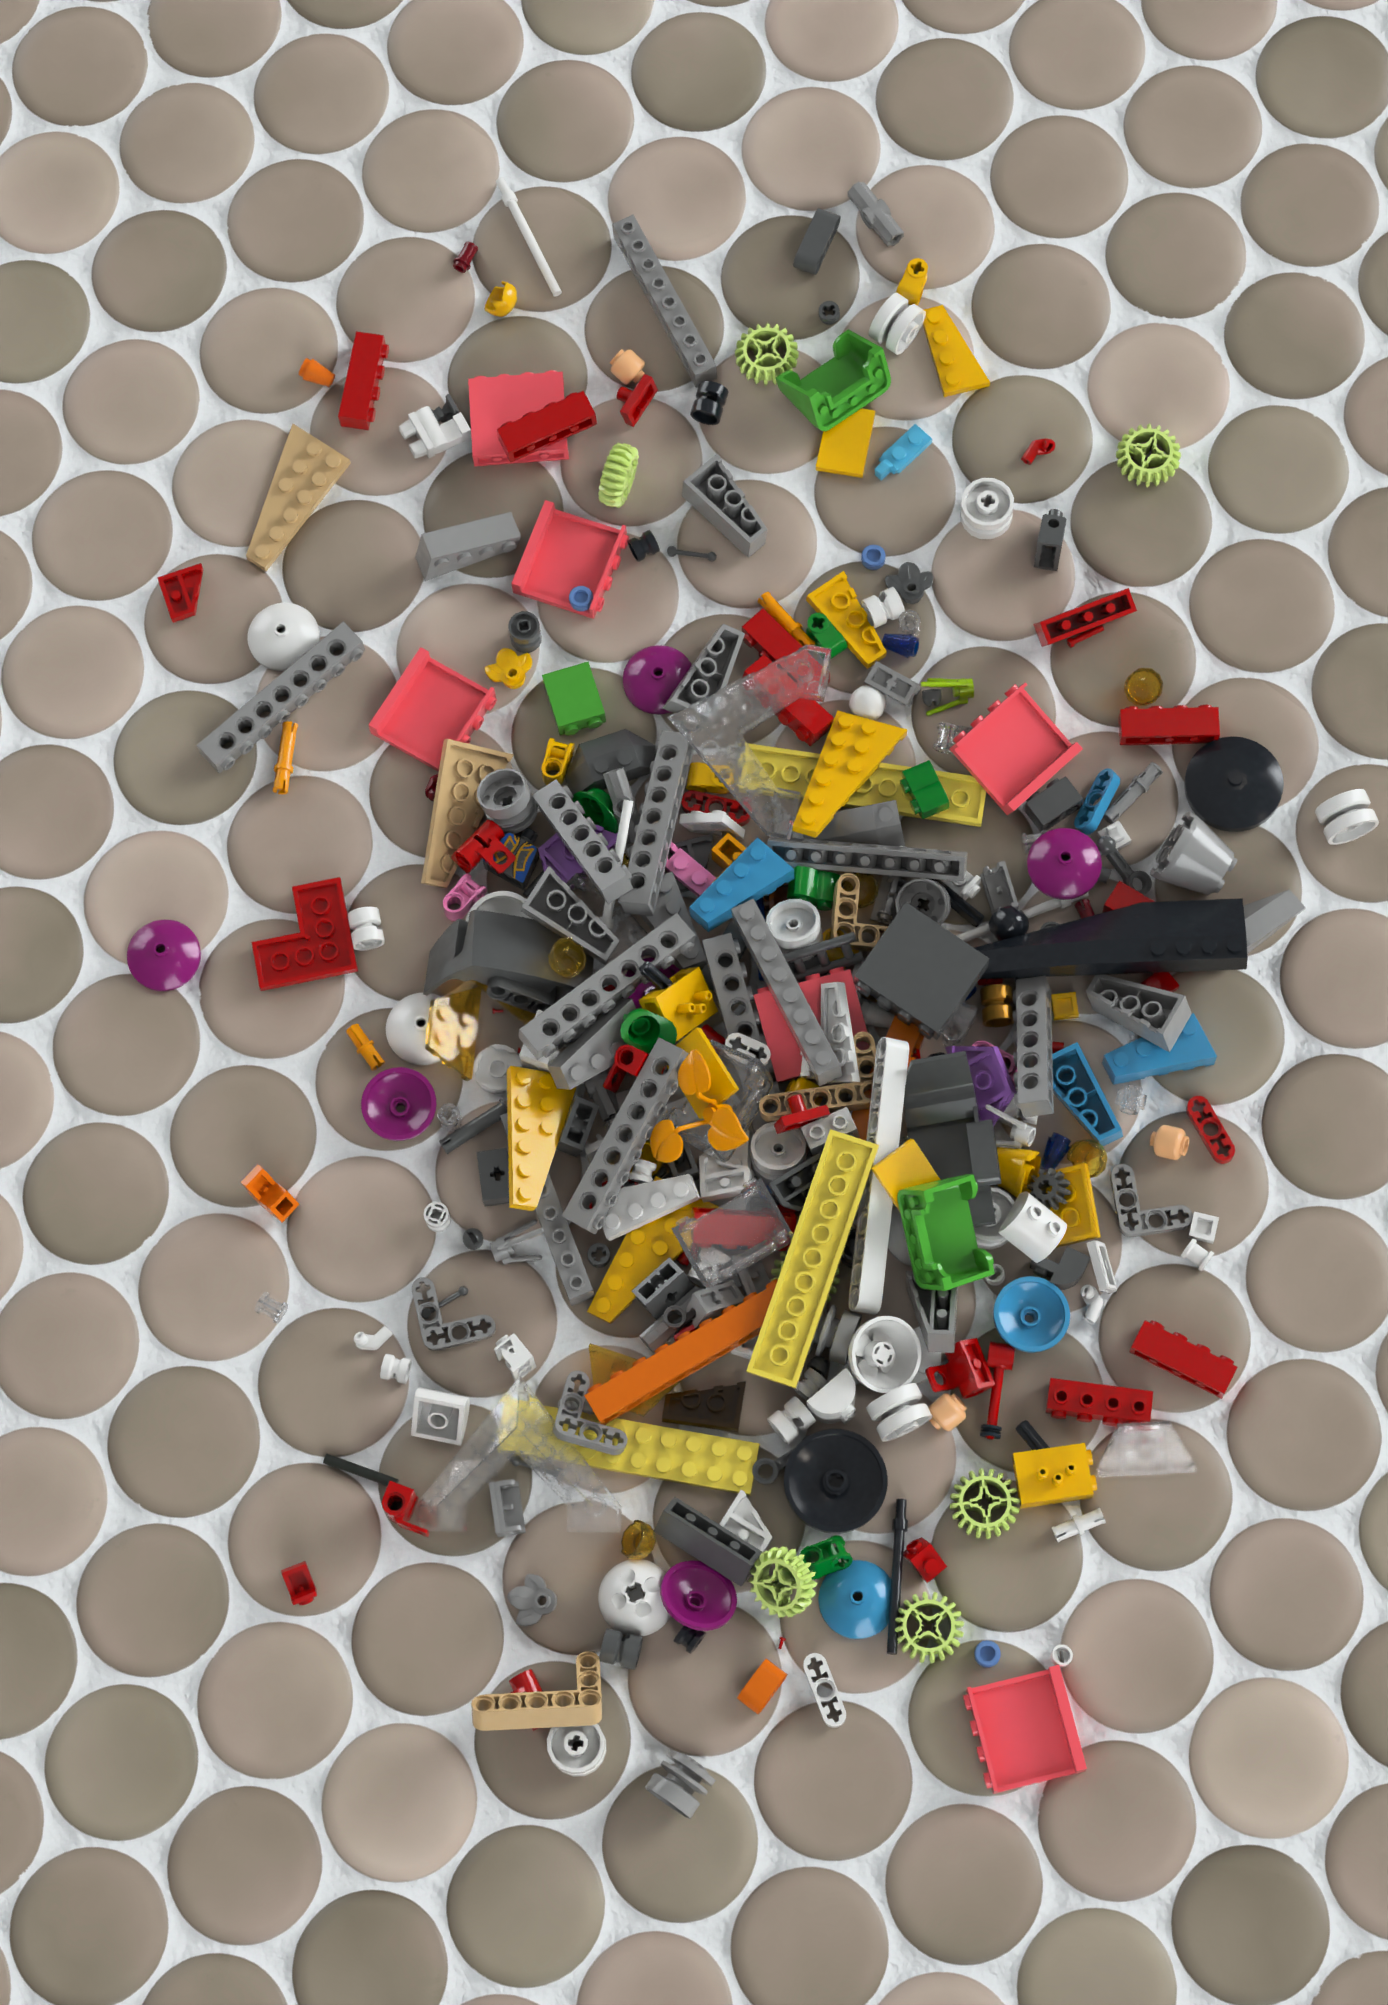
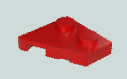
(182, 591)

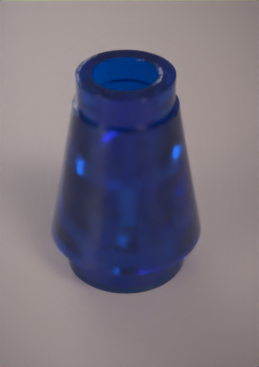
(902, 644)
(1055, 1150)

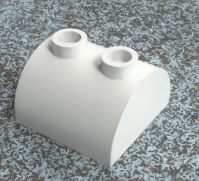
(1032, 1227)
(835, 1400)
(439, 1416)

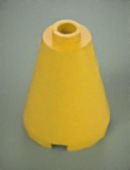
(1016, 1169)

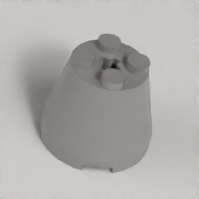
(1194, 857)

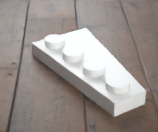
(838, 1030)
(647, 1202)

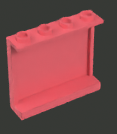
(508, 399)
(568, 554)
(429, 707)
(1013, 749)
(782, 1044)
(1025, 1730)

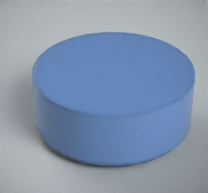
(873, 557)
(580, 598)
(987, 1654)

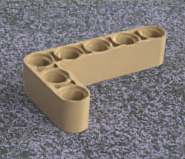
(849, 923)
(832, 1092)
(545, 1708)

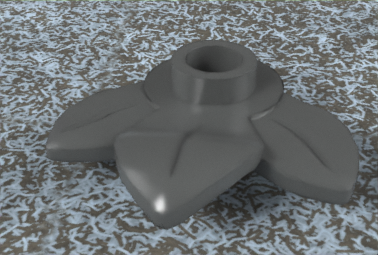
(910, 582)

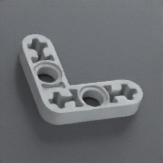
(1142, 1217)
(436, 1325)
(573, 1420)

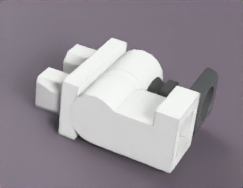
(431, 435)

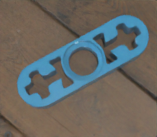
(1104, 788)

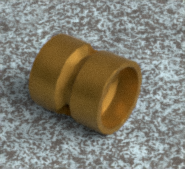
(997, 1005)

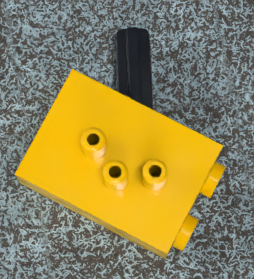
(680, 999)
(1052, 1473)

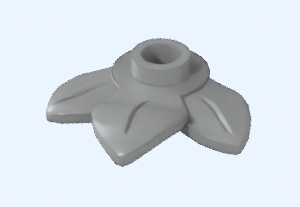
(528, 1599)

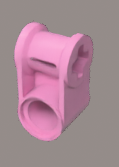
(465, 894)

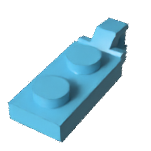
(903, 452)

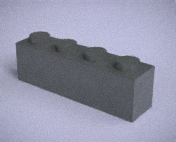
(707, 1541)

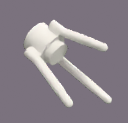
(1020, 1132)

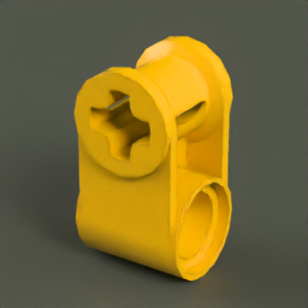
(912, 284)
(556, 758)
(704, 780)

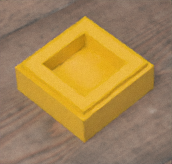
(1064, 1006)

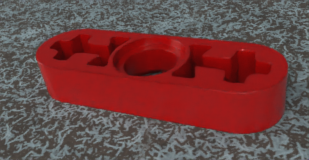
(710, 799)
(1213, 1119)

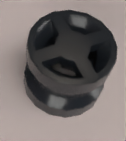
(689, 1638)

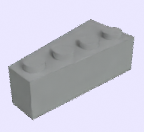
(724, 506)
(466, 544)
(709, 671)
(668, 904)
(562, 912)
(1140, 1008)
(593, 1049)

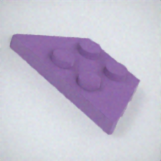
(558, 857)
(989, 1078)

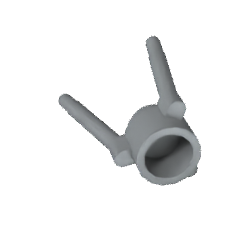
(503, 1248)

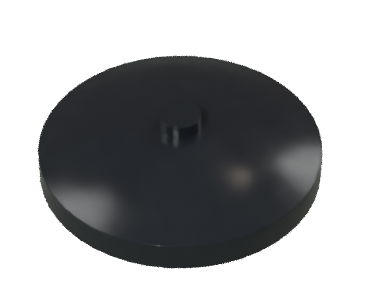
(1233, 784)
(835, 1481)

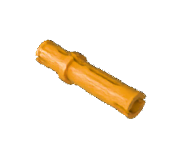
(784, 619)
(284, 763)

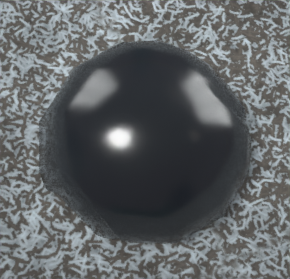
(1008, 923)

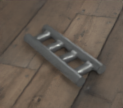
(820, 949)

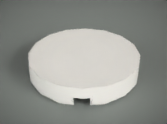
(492, 1065)

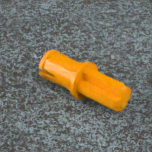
(365, 1046)

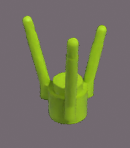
(961, 688)

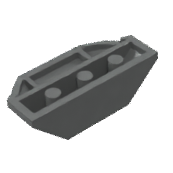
(606, 754)
(794, 1185)

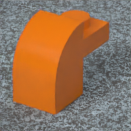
(269, 1193)

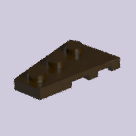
(709, 1408)

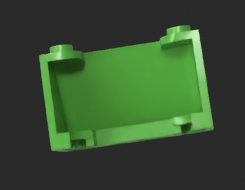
(841, 384)
(943, 1234)

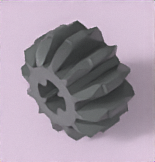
(1046, 1180)

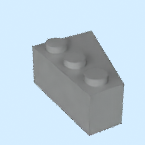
(935, 1315)

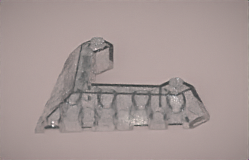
(720, 720)
(525, 1429)

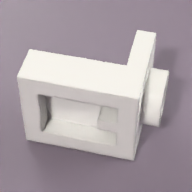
(966, 888)

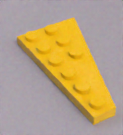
(845, 763)
(534, 1129)
(636, 1259)

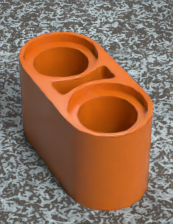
(762, 1686)

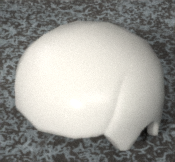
(867, 702)

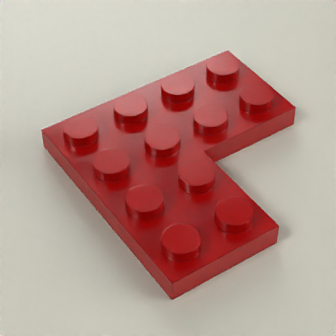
(321, 946)

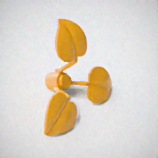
(725, 1126)

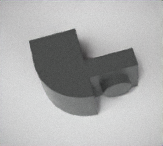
(1067, 1272)

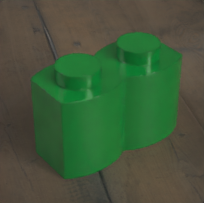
(924, 789)
(813, 887)

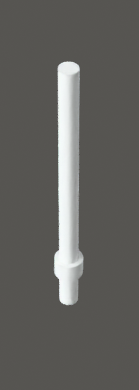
(510, 200)
(619, 849)
(1030, 912)

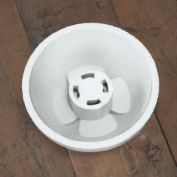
(895, 1356)
(631, 1610)

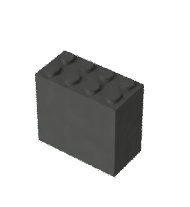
(920, 972)

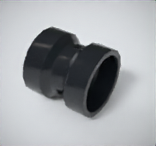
(643, 545)

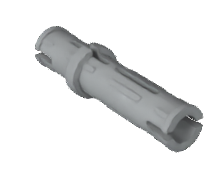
(1139, 785)

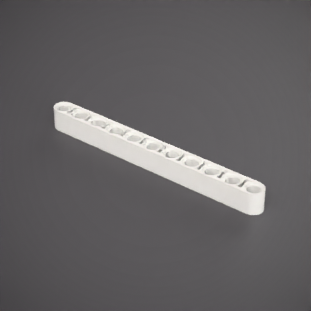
(875, 1204)

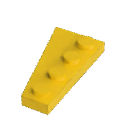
(952, 358)
(843, 610)

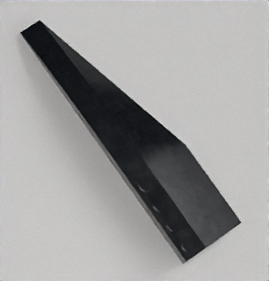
(1129, 941)

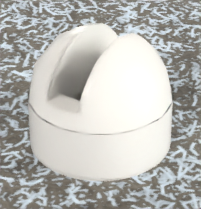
(999, 1280)
(1066, 1655)

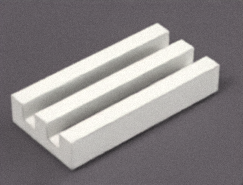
(1102, 1267)

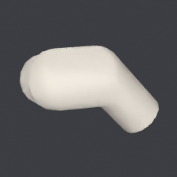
(372, 1342)

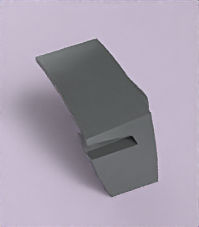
(505, 955)
(948, 1128)

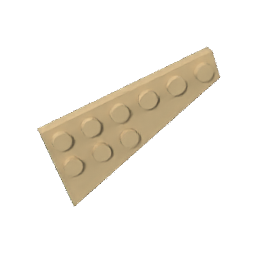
(299, 485)
(456, 805)

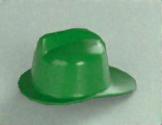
(598, 807)
(644, 1027)

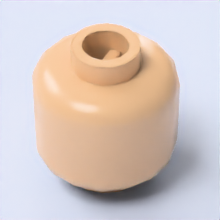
(627, 366)
(1169, 1142)
(947, 1412)

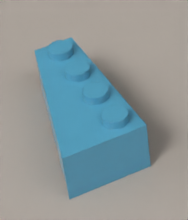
(750, 876)
(1146, 1059)
(1082, 1095)

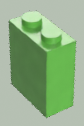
(574, 699)

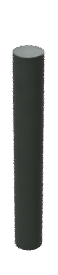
(358, 1470)

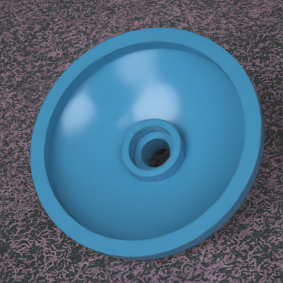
(1034, 1298)
(852, 1617)

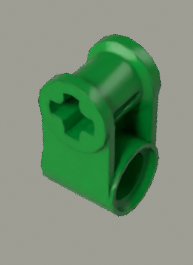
(827, 636)
(826, 1556)

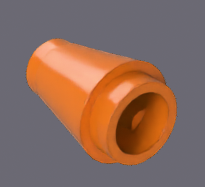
(316, 373)

